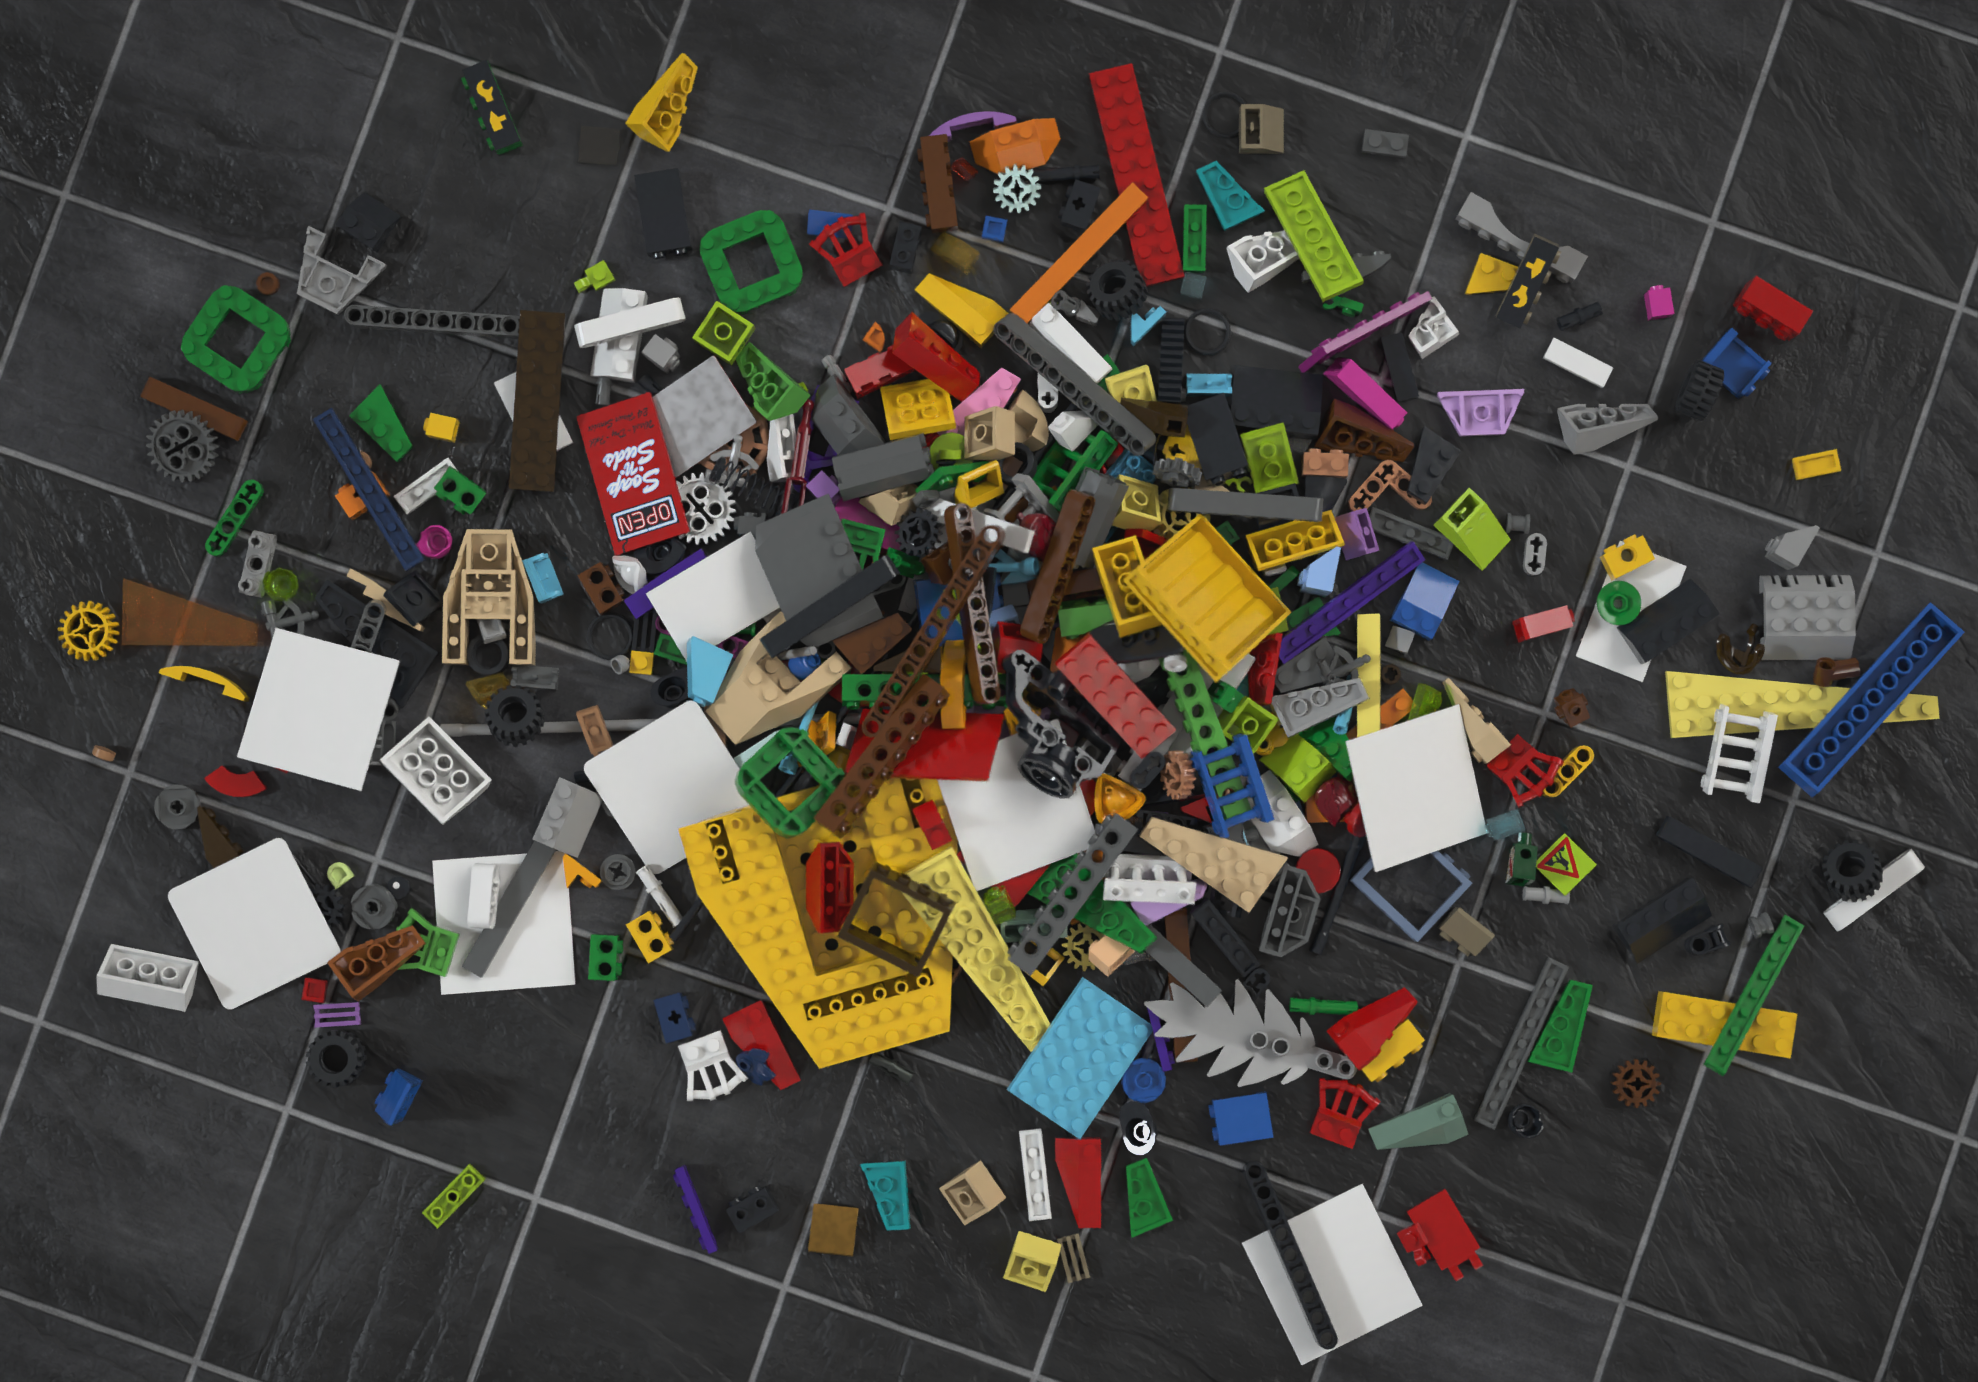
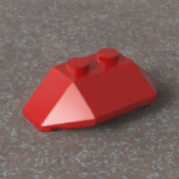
(829, 886)

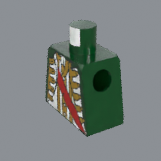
(1520, 870)

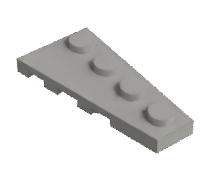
(1312, 706)

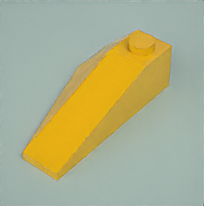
(967, 310)

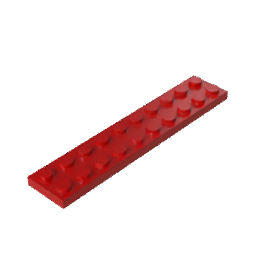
(1135, 162)

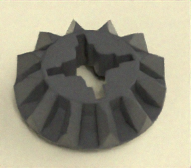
(615, 861)

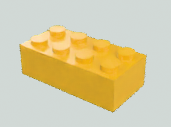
(1114, 564)

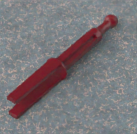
(799, 457)

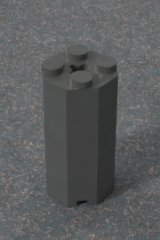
(883, 466)
(1108, 497)

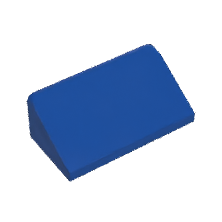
(818, 219)

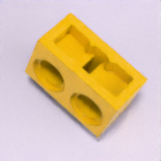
(645, 940)

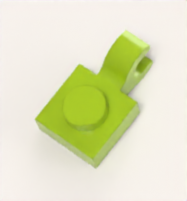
(597, 276)

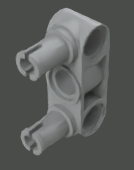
(261, 546)

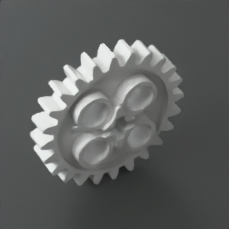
(714, 495)

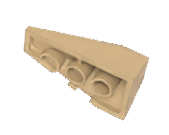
(1481, 737)

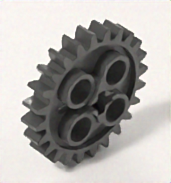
(192, 464)

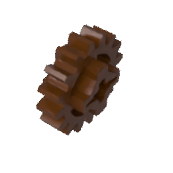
(1636, 1092)

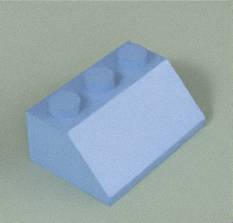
(1320, 575)

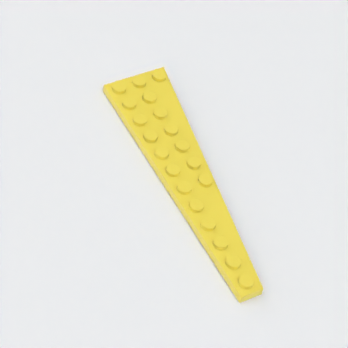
(1798, 706)
(979, 945)

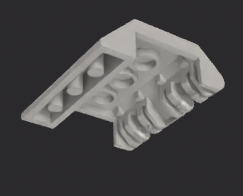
(1808, 617)

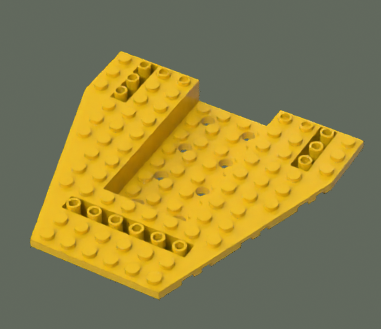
(841, 998)

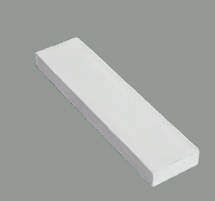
(1035, 1174)

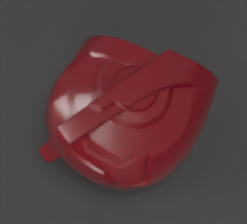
(1043, 527)
(1335, 798)

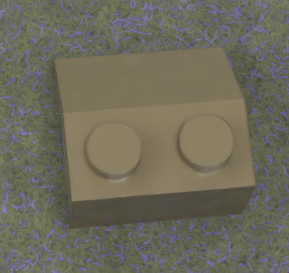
(1465, 931)

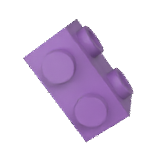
(822, 485)
(1357, 533)

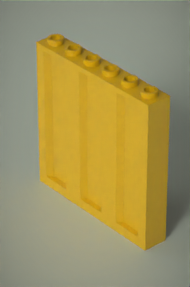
(1207, 597)

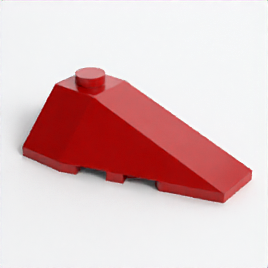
(755, 1028)
(1367, 1029)
(1081, 1174)

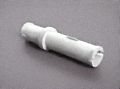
(663, 900)

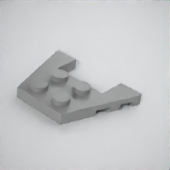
(328, 283)

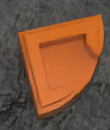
(875, 337)

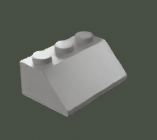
(568, 817)

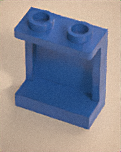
(1740, 364)
(1241, 1118)

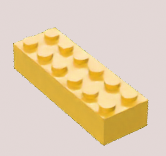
(1703, 1019)

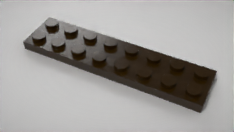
(537, 400)

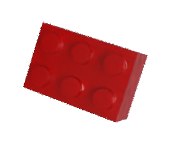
(1772, 308)

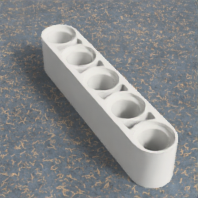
(629, 322)
(1894, 875)

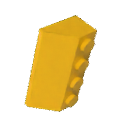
(1293, 541)

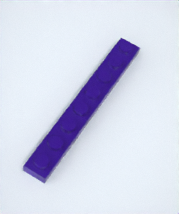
(1349, 601)

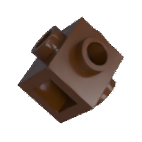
(1571, 707)

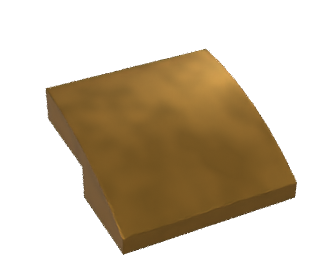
(833, 1230)

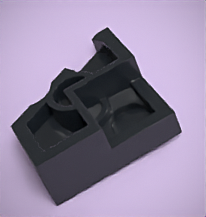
(1325, 488)

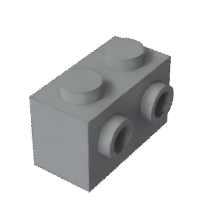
(662, 353)

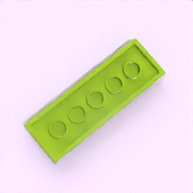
(1313, 236)

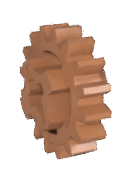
(1177, 775)

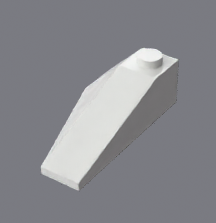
(1260, 258)
(1069, 342)

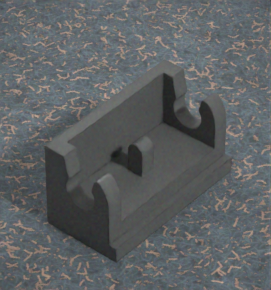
(535, 677)

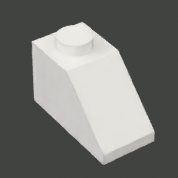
(1071, 428)

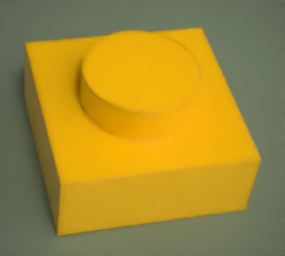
(641, 662)

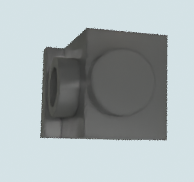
(748, 523)

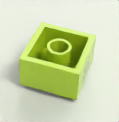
(724, 333)

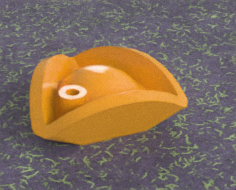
(1116, 797)

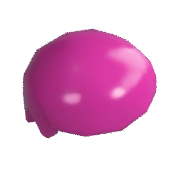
(435, 542)

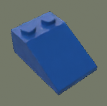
(1424, 601)
(397, 1097)

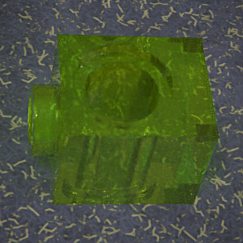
(999, 904)

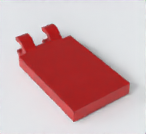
(1446, 1233)

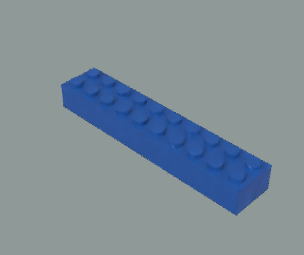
(1871, 699)

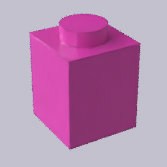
(1658, 303)

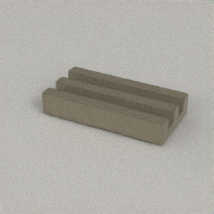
(1078, 1276)

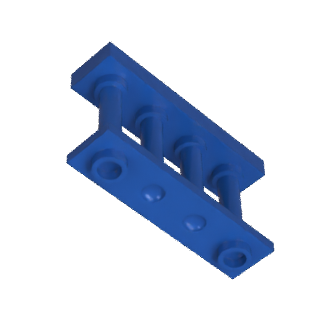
(1254, 789)

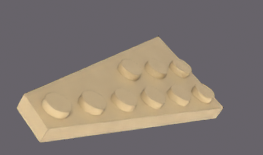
(1224, 864)

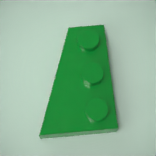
(381, 423)

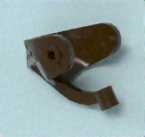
(1748, 661)

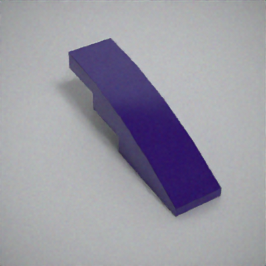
(639, 602)

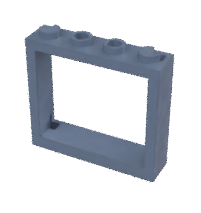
(1446, 861)

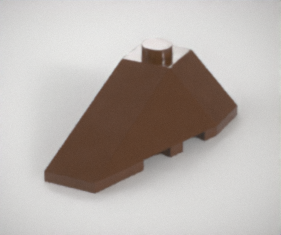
(1358, 433)

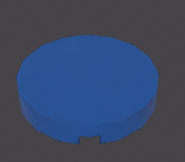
(1143, 1080)

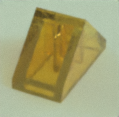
(484, 687)

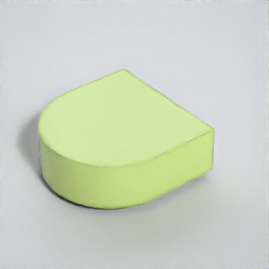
(339, 874)

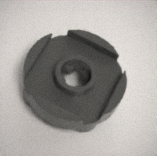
(168, 816)
(361, 908)

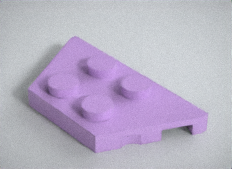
(1481, 411)

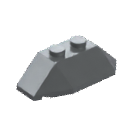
(842, 419)
(1290, 913)

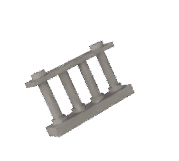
(1037, 503)

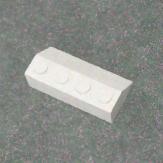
(618, 357)
(147, 977)

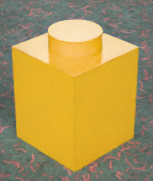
(441, 427)

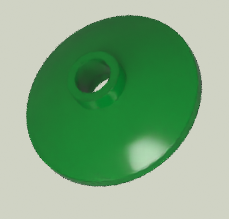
(1629, 599)

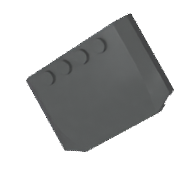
(807, 558)

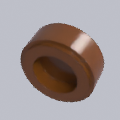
(267, 283)

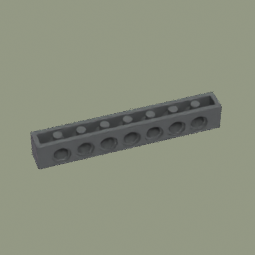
(1124, 833)

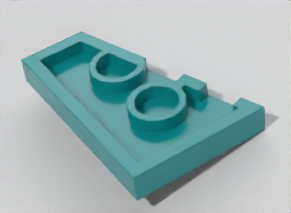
(1226, 196)
(890, 1191)

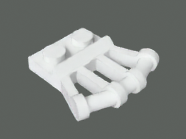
(703, 1053)

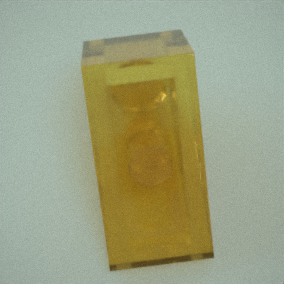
(955, 252)

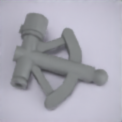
(734, 455)

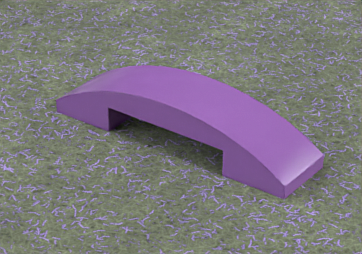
(974, 119)

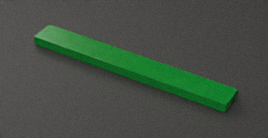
(1753, 995)

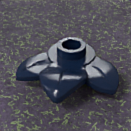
(753, 1065)

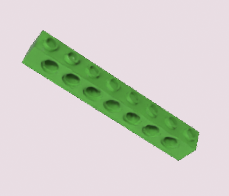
(1208, 718)

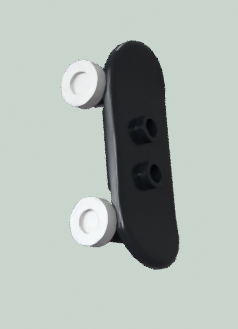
(1142, 646)

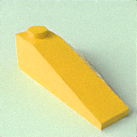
(660, 110)

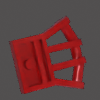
(854, 262)
(1515, 760)
(1335, 1125)

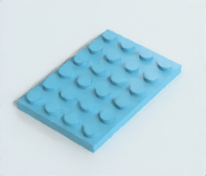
(1080, 1058)

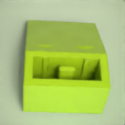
(1473, 529)

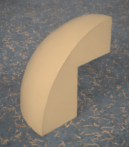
(1029, 422)

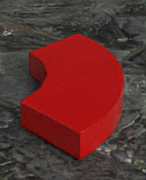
(235, 784)

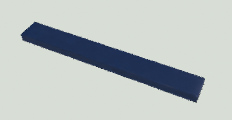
(369, 489)

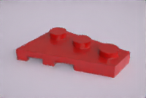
(1263, 671)

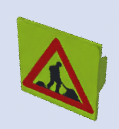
(1565, 864)

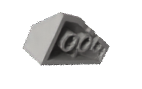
(1593, 428)

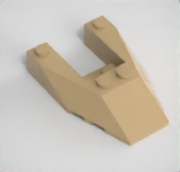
(492, 586)
(765, 694)

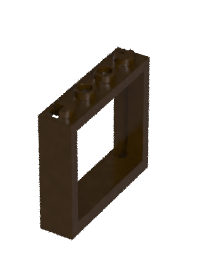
(881, 947)

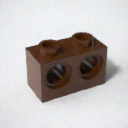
(597, 591)

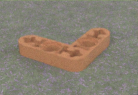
(1391, 480)

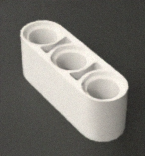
(483, 895)

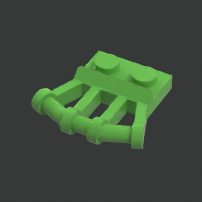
(438, 948)

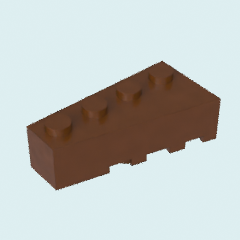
(939, 183)

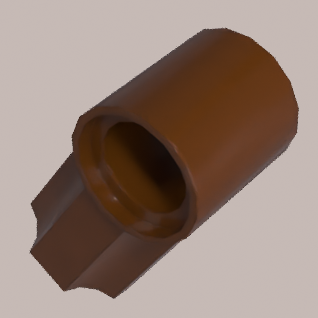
(1829, 670)

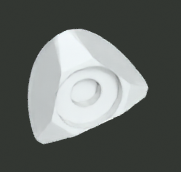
(629, 573)

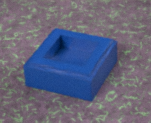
(994, 229)

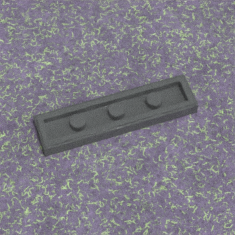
(1406, 531)

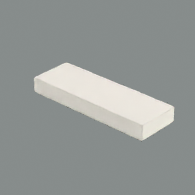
(1578, 362)
(423, 488)

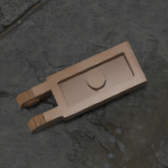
(594, 729)

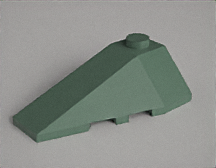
(1428, 1124)

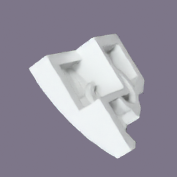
(1432, 330)

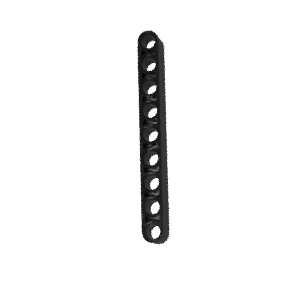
(1297, 1263)

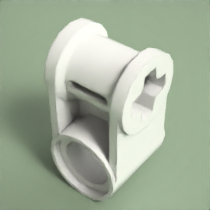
(1046, 389)

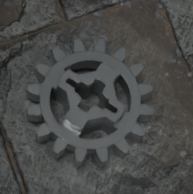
(1177, 473)

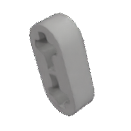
(1529, 553)

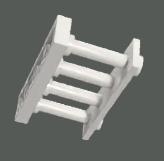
(1756, 767)
(1156, 890)

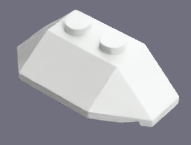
(1290, 829)

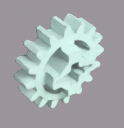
(1026, 187)

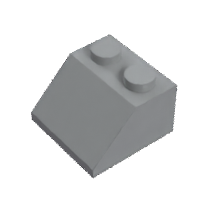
(1790, 547)

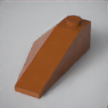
(371, 963)

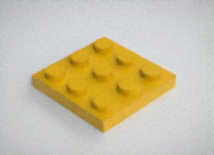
(916, 409)

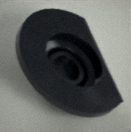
(660, 556)

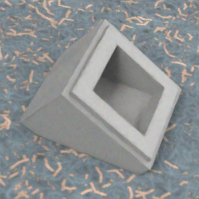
(1400, 639)

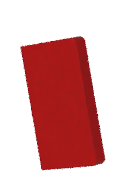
(1147, 540)

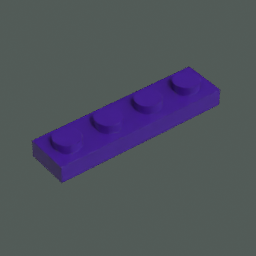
(699, 1218)

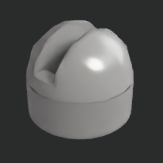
(620, 664)

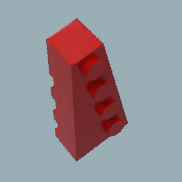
(934, 358)

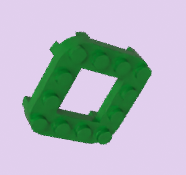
(764, 291)
(262, 357)
(765, 803)

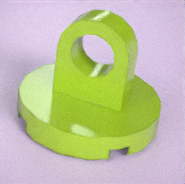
(948, 447)

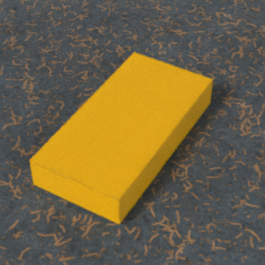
(1816, 464)

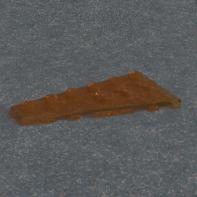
(168, 620)

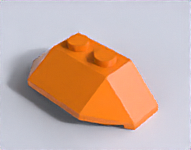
(1019, 144)

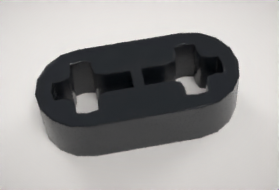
(1151, 774)

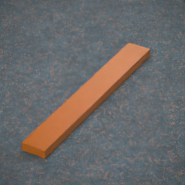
(1079, 253)

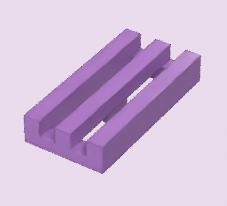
(356, 1013)

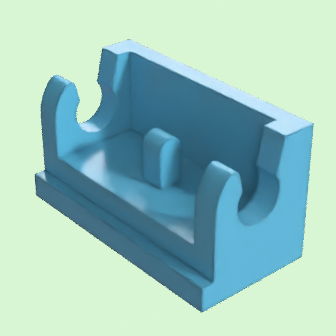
(1208, 384)
(543, 577)

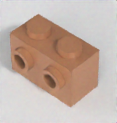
(1324, 464)

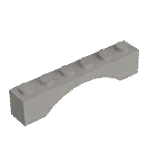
(1480, 216)

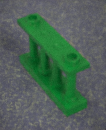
(1094, 457)

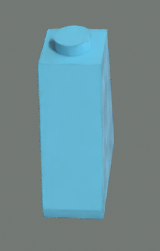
(705, 670)

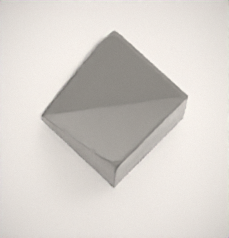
(1087, 314)

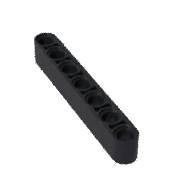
(829, 606)

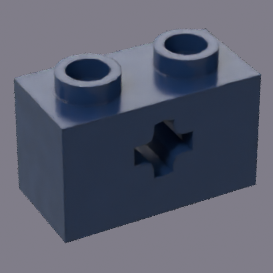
(665, 1008)

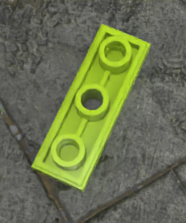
(462, 1186)

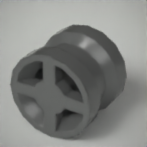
(1761, 925)

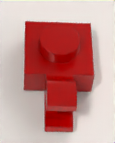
(1415, 1240)

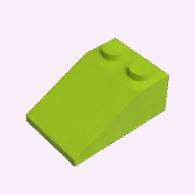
(1299, 766)

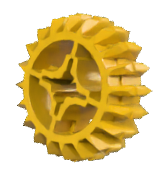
(91, 639)

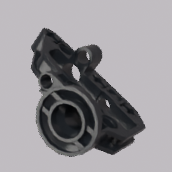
(1052, 764)

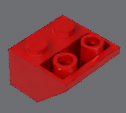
(1007, 639)

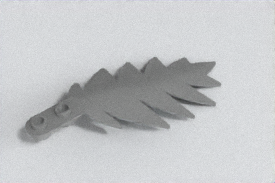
(1273, 1044)

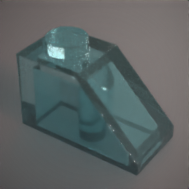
(1504, 824)

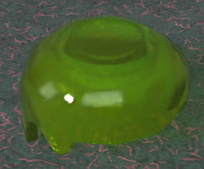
(280, 584)

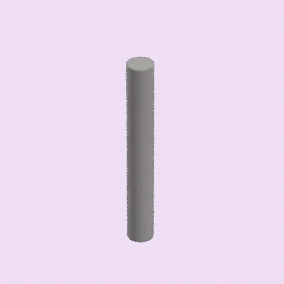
(799, 652)

